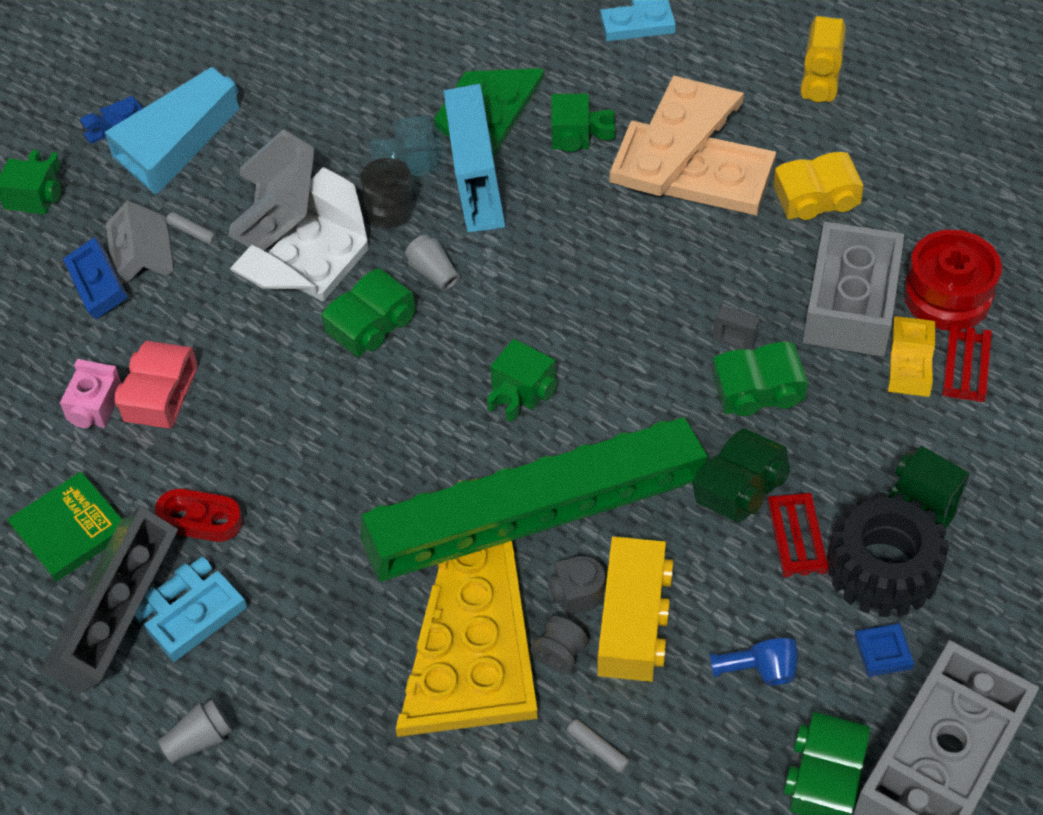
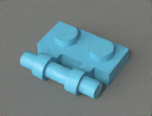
(193, 616)

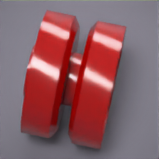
(952, 279)

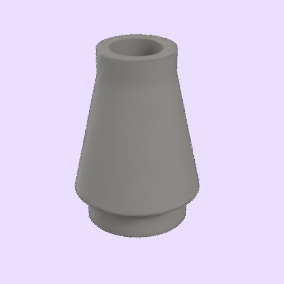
(431, 261)
(196, 731)

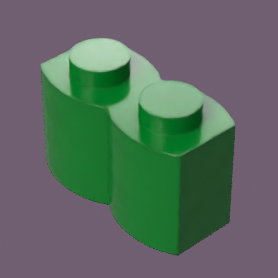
(368, 312)
(759, 378)
(829, 766)

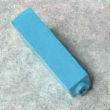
(173, 129)
(473, 158)

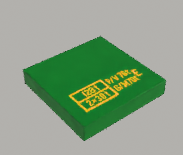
(66, 526)

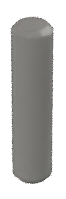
(191, 228)
(598, 745)

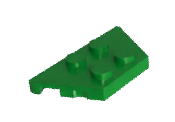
(504, 98)

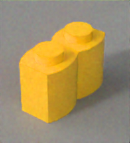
(823, 59)
(818, 185)

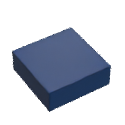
(884, 650)

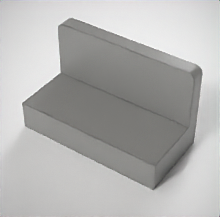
(137, 241)

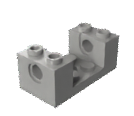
(959, 698)

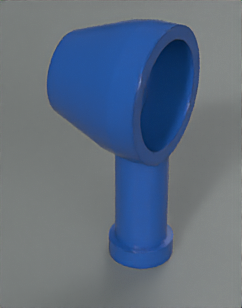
(773, 659)

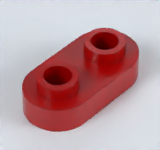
(201, 514)

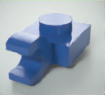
(109, 117)

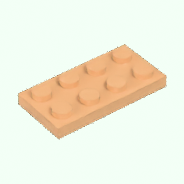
(719, 176)

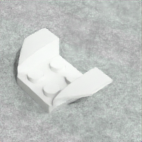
(318, 248)

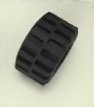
(883, 583)

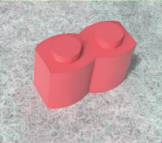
(156, 384)

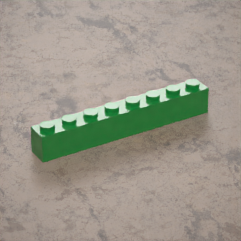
(529, 498)

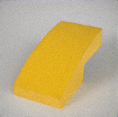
(911, 356)

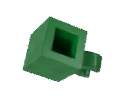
(573, 122)
(30, 184)
(522, 378)

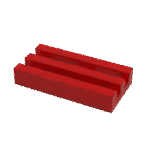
(969, 338)
(802, 565)

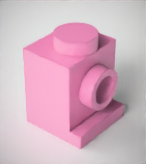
(90, 394)

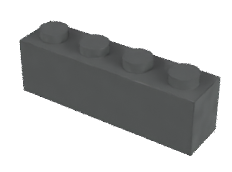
(109, 601)

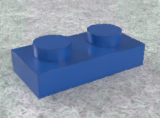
(95, 278)

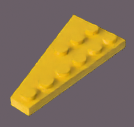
(471, 649)

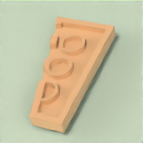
(677, 131)

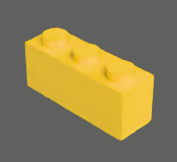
(634, 609)

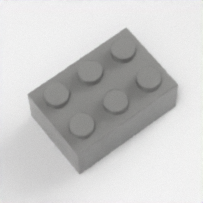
(854, 289)

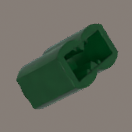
(741, 475)
(932, 482)

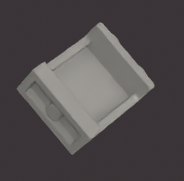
(282, 190)

